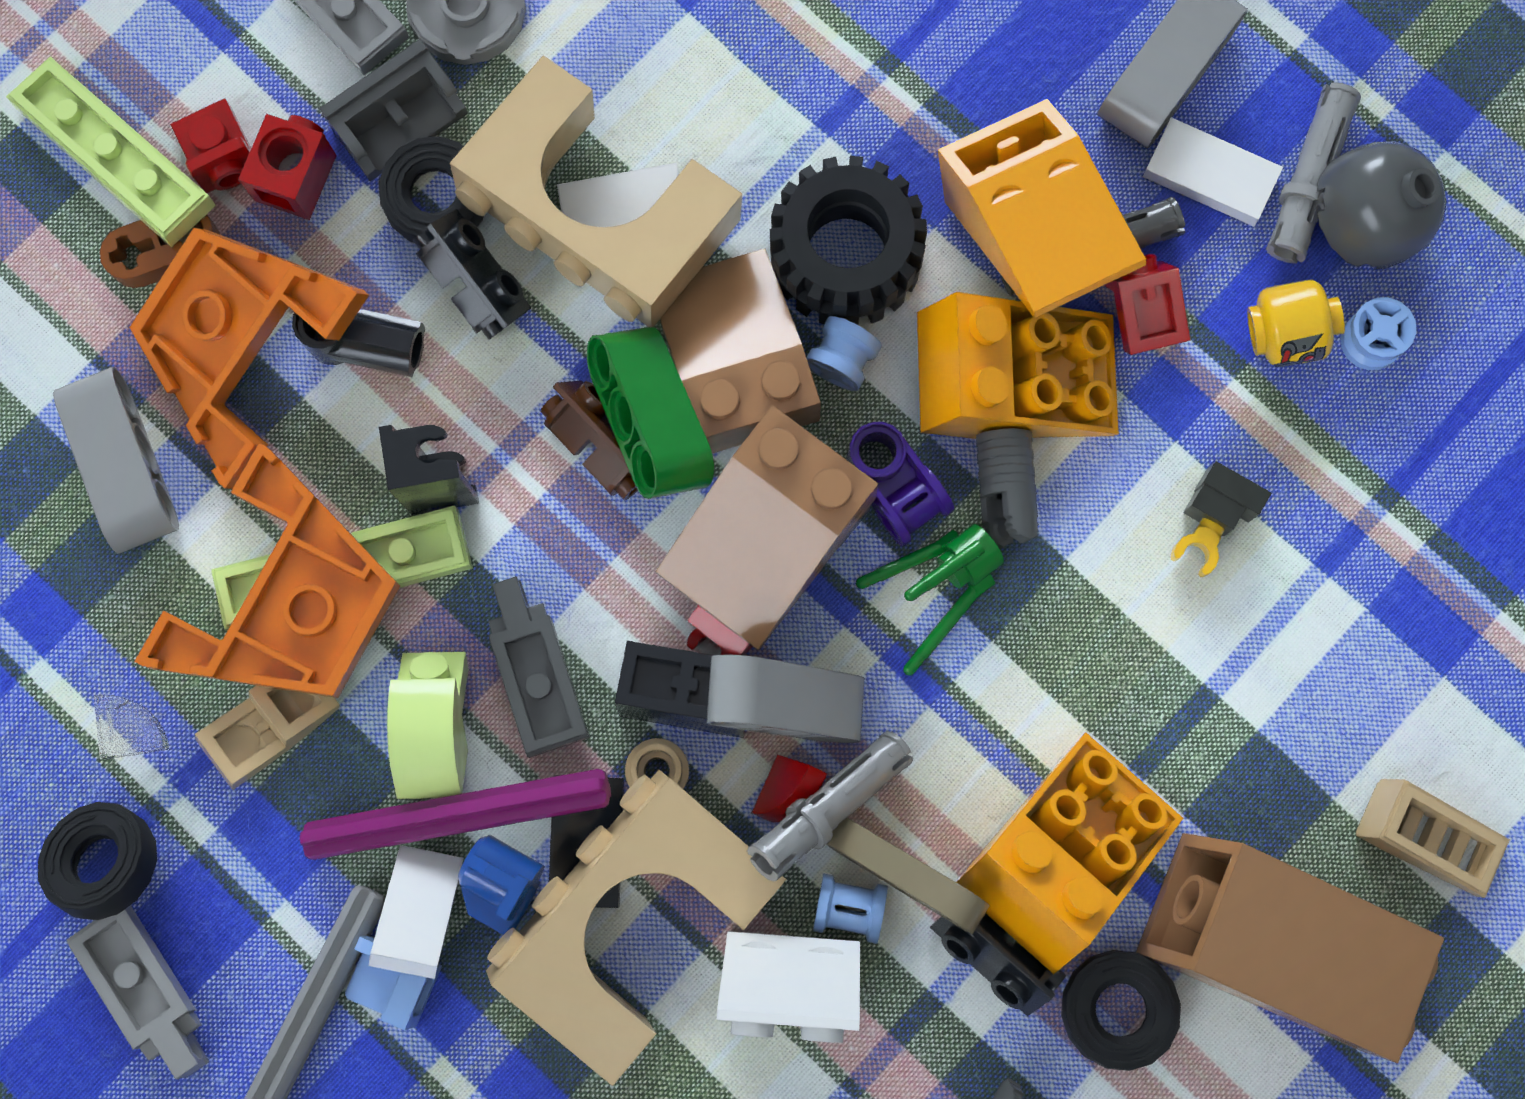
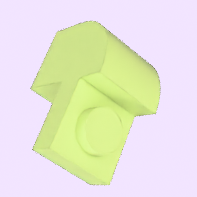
(427, 725)

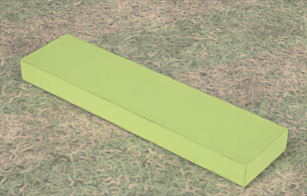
(111, 151)
(407, 549)

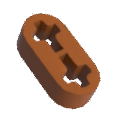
(154, 255)

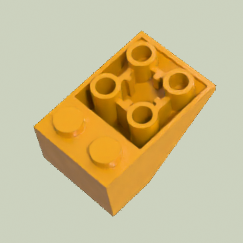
(1038, 208)
(1001, 368)
(1070, 854)

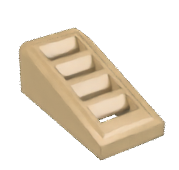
(1395, 816)

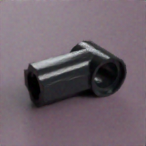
(370, 342)

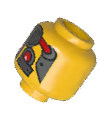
(1294, 323)

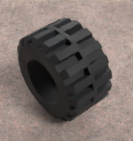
(856, 195)

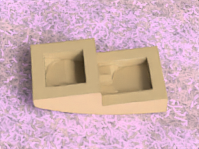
(261, 730)

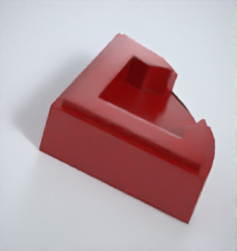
(784, 785)

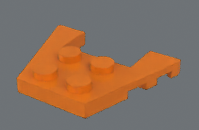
(213, 320)
(306, 609)

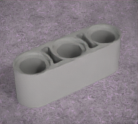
(1170, 66)
(115, 460)
(785, 699)

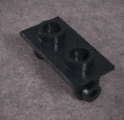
(457, 249)
(1012, 971)

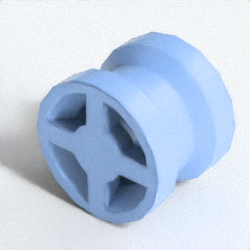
(1388, 323)
(843, 353)

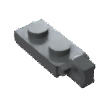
(534, 673)

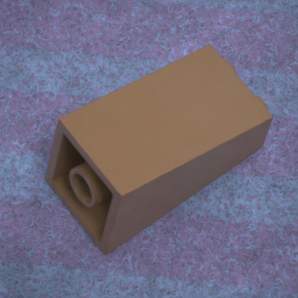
(1291, 944)

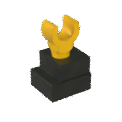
(1218, 505)

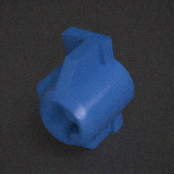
(498, 883)

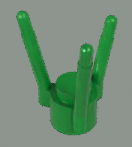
(964, 560)

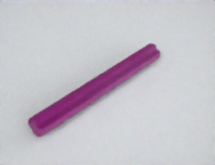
(456, 814)

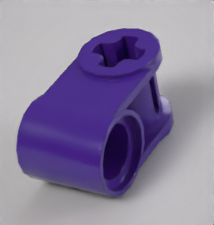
(900, 483)

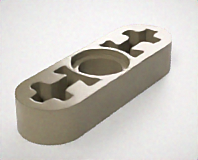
(909, 875)

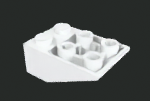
(790, 984)

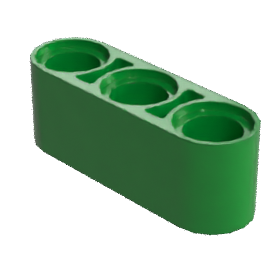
(650, 412)

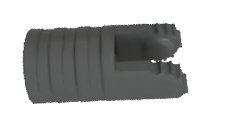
(1007, 485)

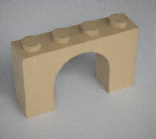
(634, 264)
(546, 962)

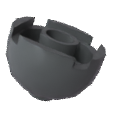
(1381, 204)

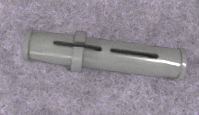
(1300, 196)
(812, 820)

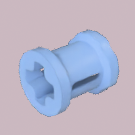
(864, 923)

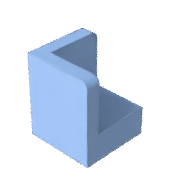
(392, 993)

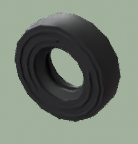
(401, 173)
(124, 881)
(1161, 1013)

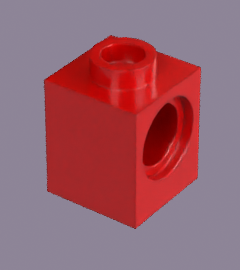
(294, 189)

